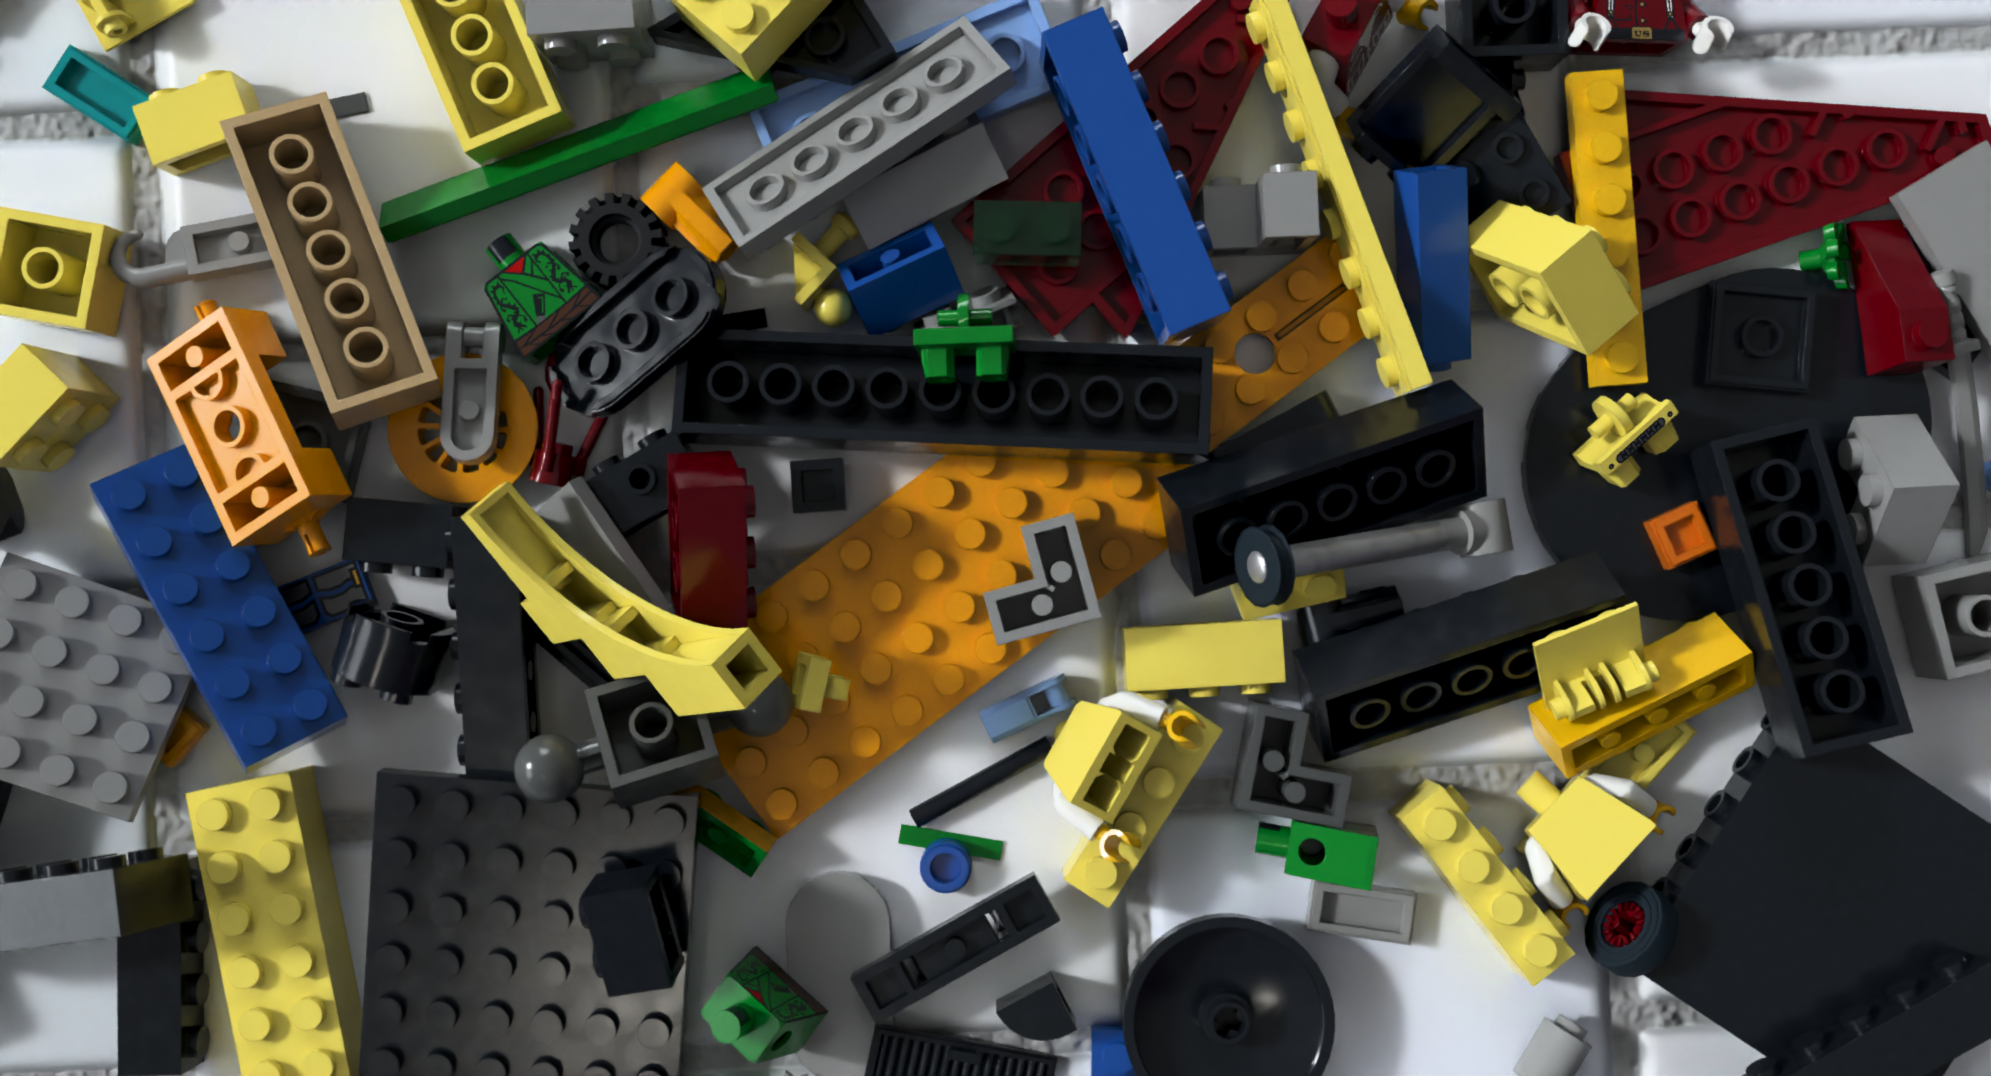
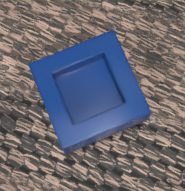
(1109, 1052)

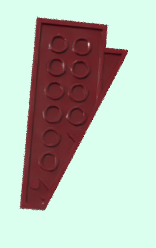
(1753, 172)

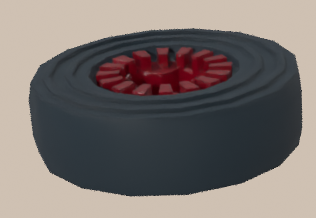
(1611, 923)

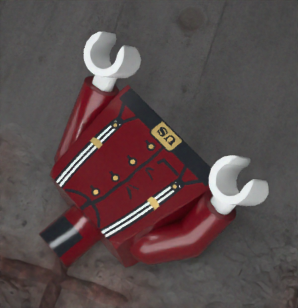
(1643, 27)

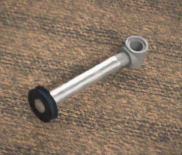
(1269, 565)

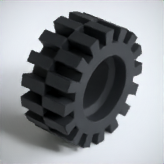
(597, 220)

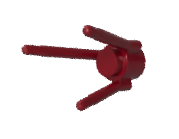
(553, 460)

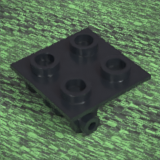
(1509, 167)

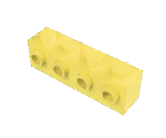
(1481, 882)

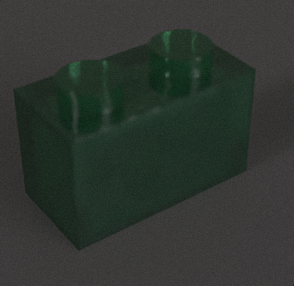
(1027, 233)

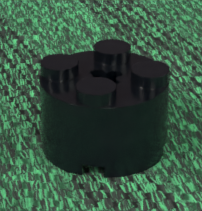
(391, 650)

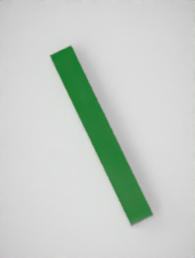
(575, 154)

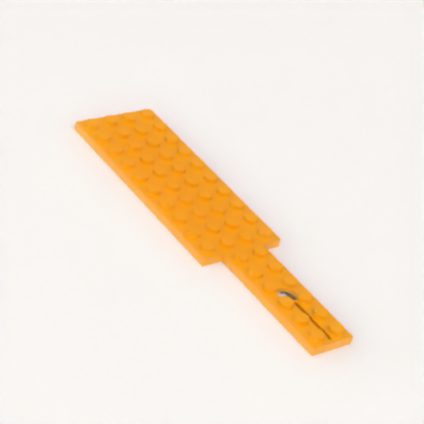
(906, 583)

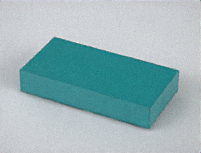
(97, 93)

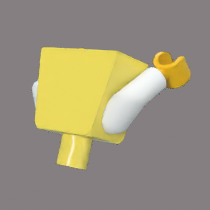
(1102, 756)
(1584, 834)

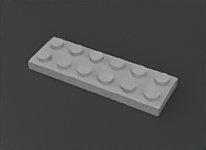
(858, 136)

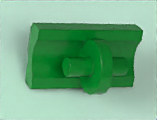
(989, 343)

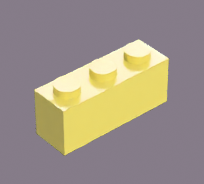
(1203, 657)

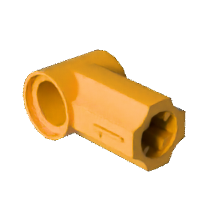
(684, 207)

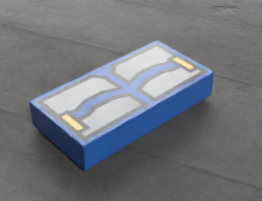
(326, 594)

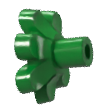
(1829, 256)

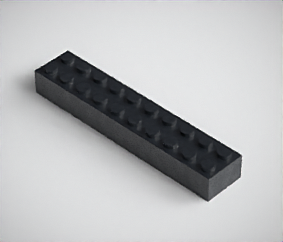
(875, 397)

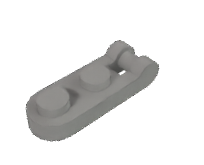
(471, 391)

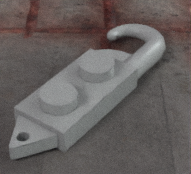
(197, 253)

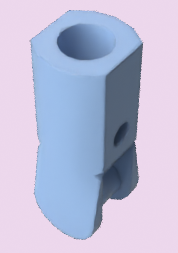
(1018, 711)

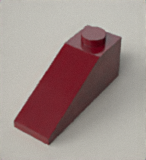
(1897, 301)

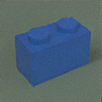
(901, 279)

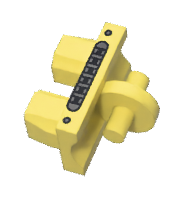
(1621, 431)

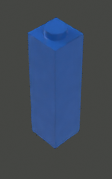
(1434, 259)

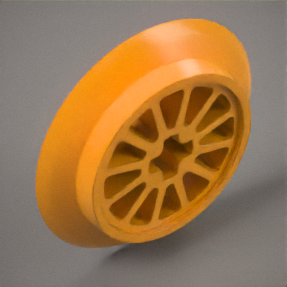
(432, 476)

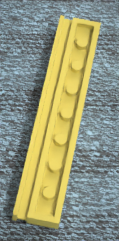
(1345, 211)

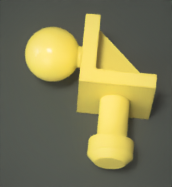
(817, 273)

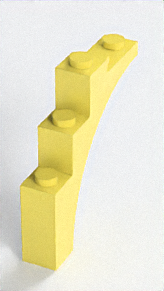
(570, 599)

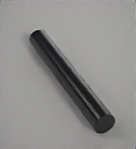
(980, 782)

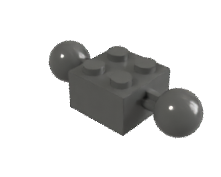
(643, 743)

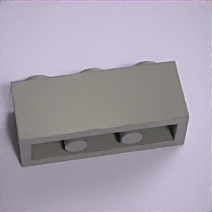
(927, 183)

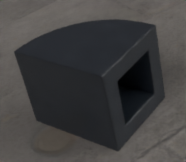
(1037, 1010)

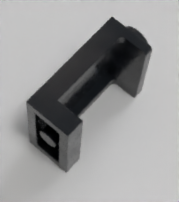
(1429, 106)

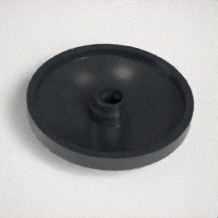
(1227, 1002)

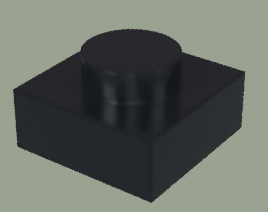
(818, 485)

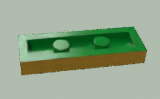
(730, 833)

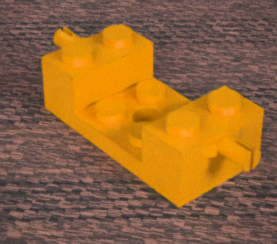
(264, 477)

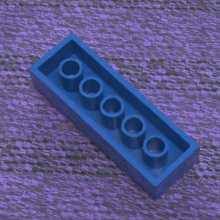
(1133, 177)
(219, 610)

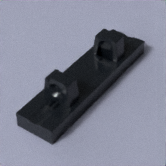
(954, 947)

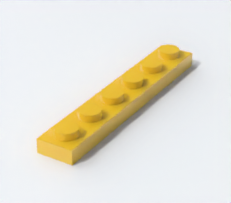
(1606, 203)

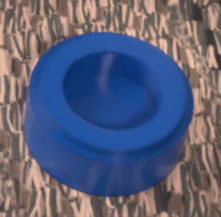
(946, 865)

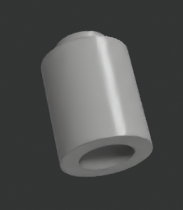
(1554, 1049)

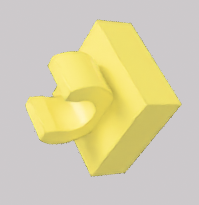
(814, 682)

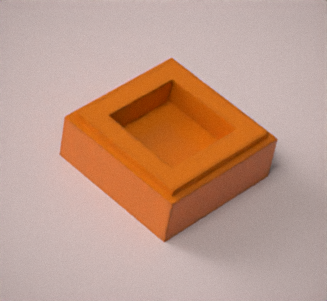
(1680, 535)

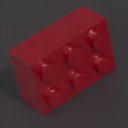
(710, 539)

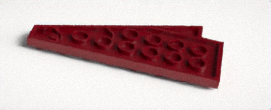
(1194, 89)

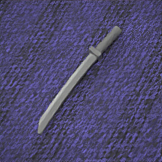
(1966, 416)

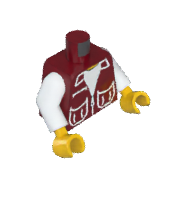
(1343, 39)

